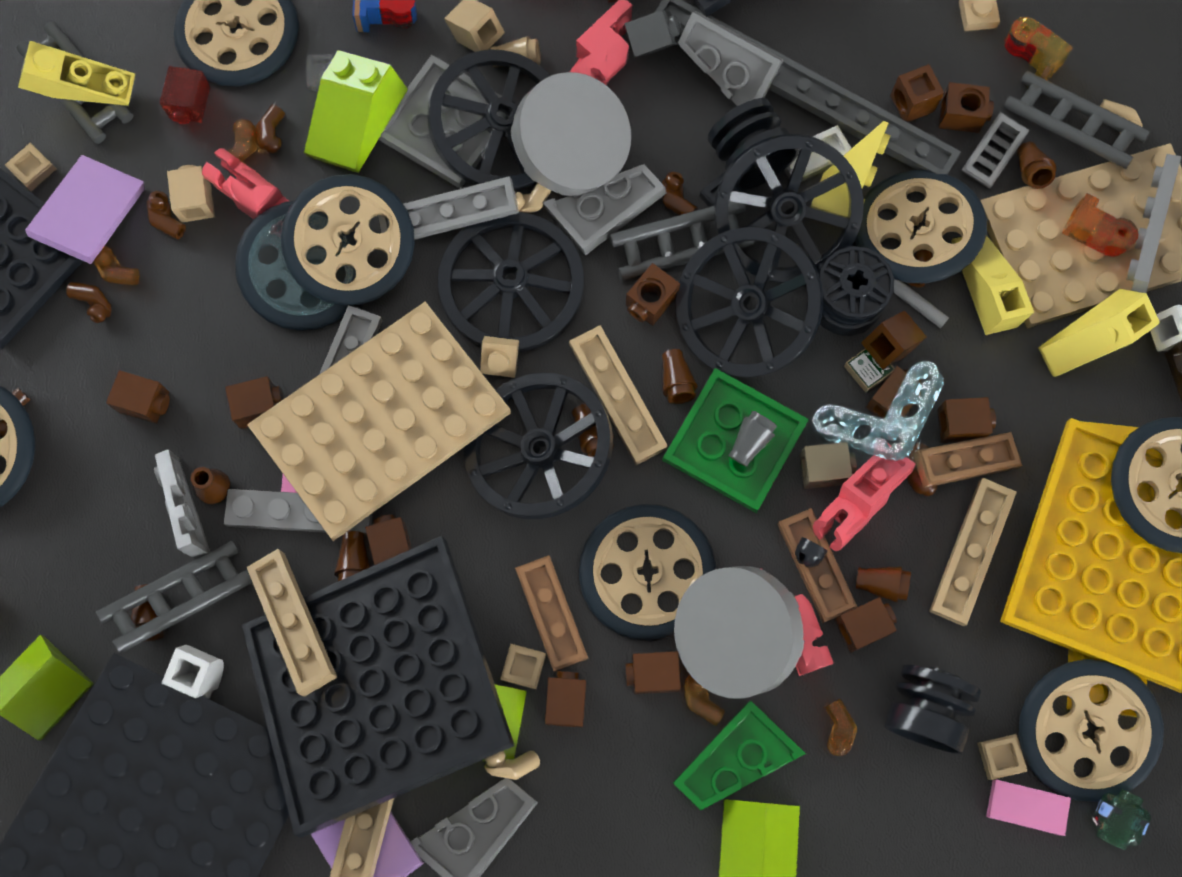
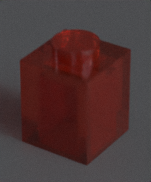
(185, 95)

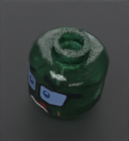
(1121, 819)

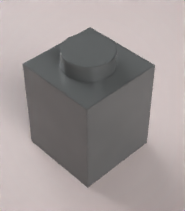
(653, 32)

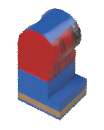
(396, 12)

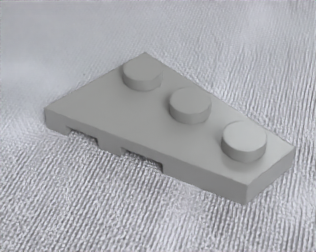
(732, 61)
(597, 214)
(180, 505)
(476, 833)

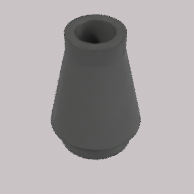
(752, 437)

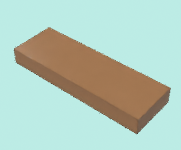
(967, 459)
(825, 581)
(551, 613)

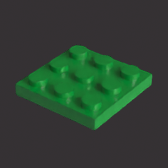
(710, 434)

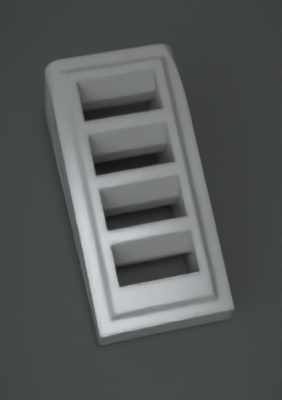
(1009, 128)

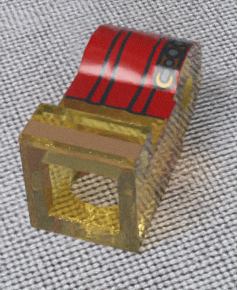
(1037, 46)

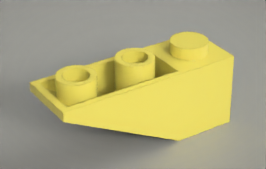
(73, 77)
(861, 160)
(996, 290)
(1100, 331)

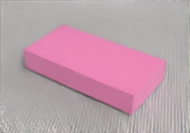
(1028, 807)

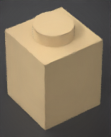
(474, 25)
(190, 194)

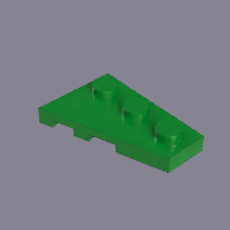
(736, 757)

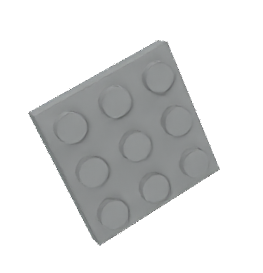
(409, 129)

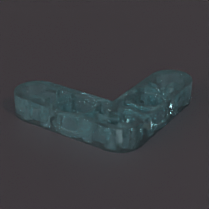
(893, 425)

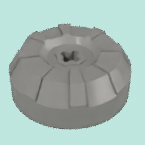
(571, 133)
(738, 631)

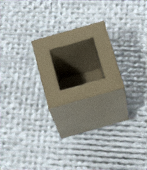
(827, 465)

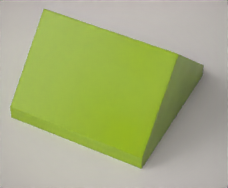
(40, 688)
(758, 839)

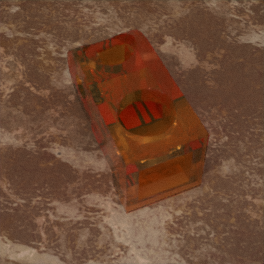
(1099, 228)

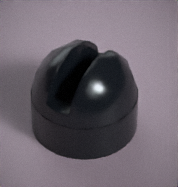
(809, 553)

